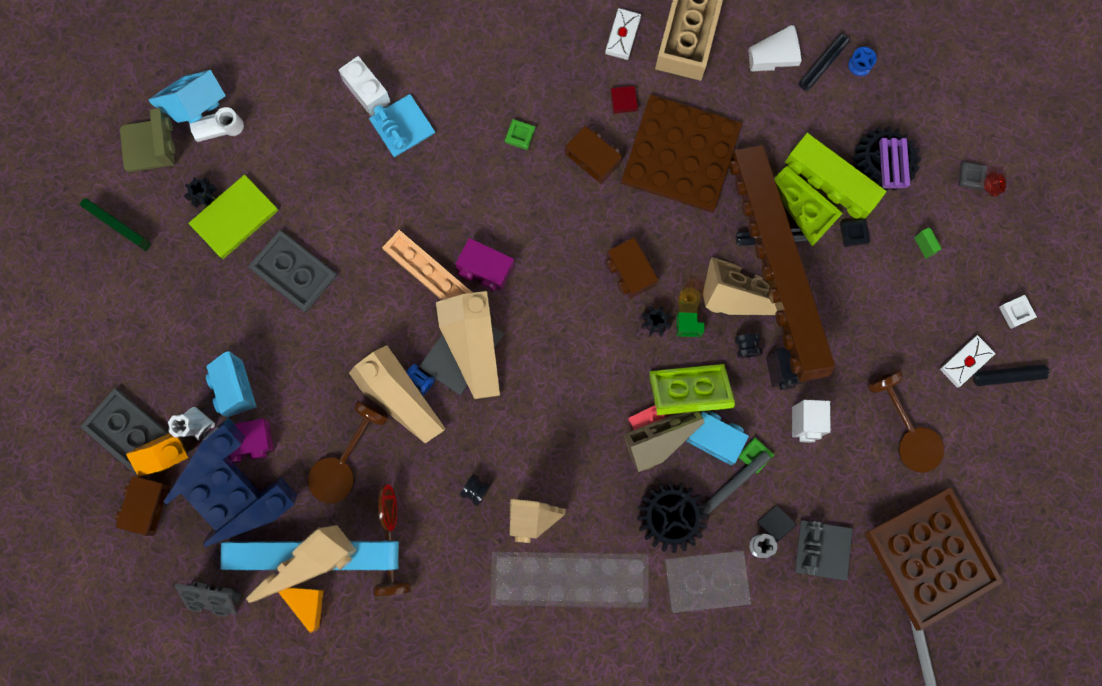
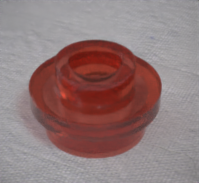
(995, 184)

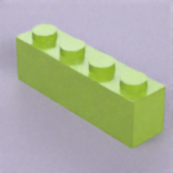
(835, 177)

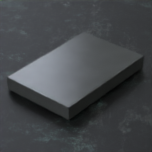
(293, 271)
(444, 367)
(122, 426)

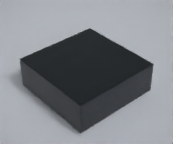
(854, 233)

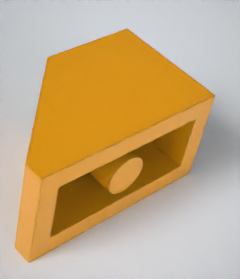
(157, 455)

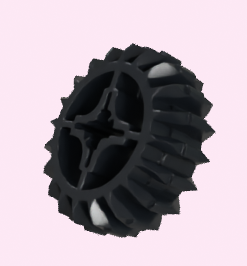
(869, 160)
(660, 535)

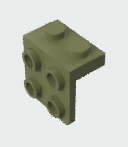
(148, 143)

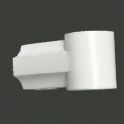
(215, 125)
(190, 424)

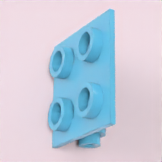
(401, 125)

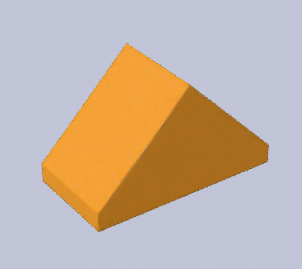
(305, 604)

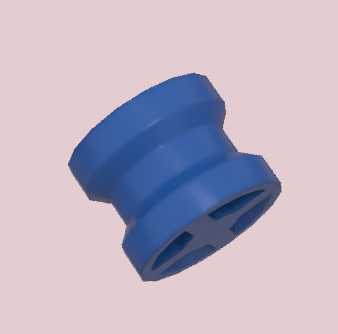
(864, 55)

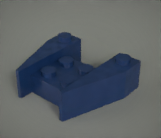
(224, 492)

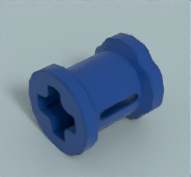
(420, 379)

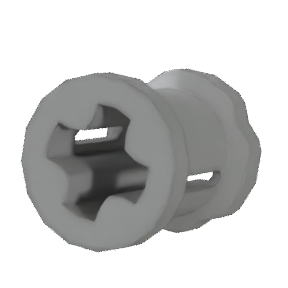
(769, 541)

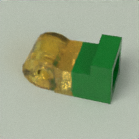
(687, 314)

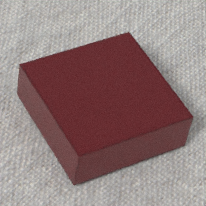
(623, 99)

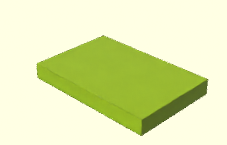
(233, 217)
(691, 389)

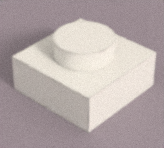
(1017, 311)

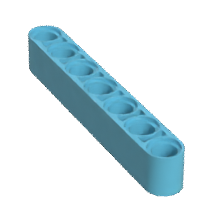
(270, 554)

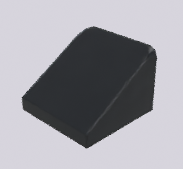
(776, 523)

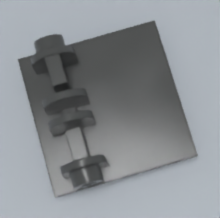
(823, 550)
(201, 596)

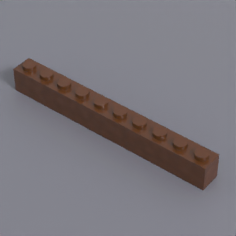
(781, 265)

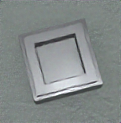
(972, 176)

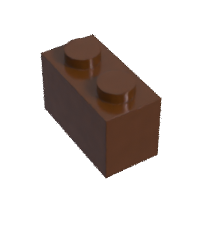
(593, 154)
(631, 268)
(141, 506)

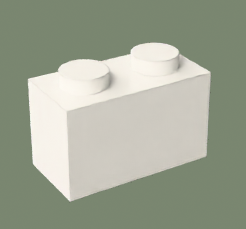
(364, 85)
(810, 420)

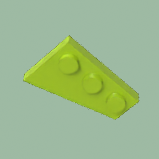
(805, 205)

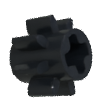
(197, 197)
(662, 321)

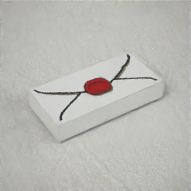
(623, 34)
(967, 361)

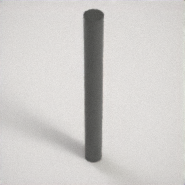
(735, 483)

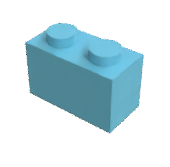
(719, 438)

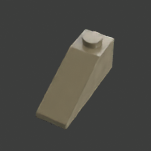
(658, 440)

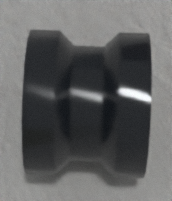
(748, 345)
(475, 490)

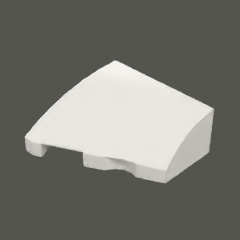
(776, 51)

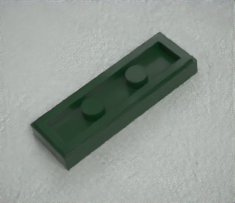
(115, 224)

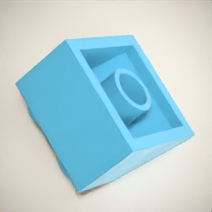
(189, 97)
(230, 385)

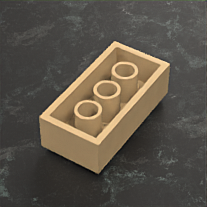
(688, 37)

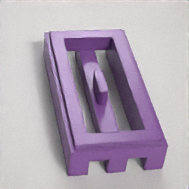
(904, 164)

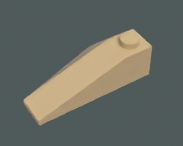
(735, 293)
(468, 332)
(391, 388)
(532, 519)
(318, 554)

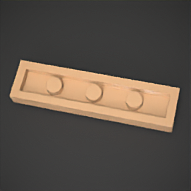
(423, 267)

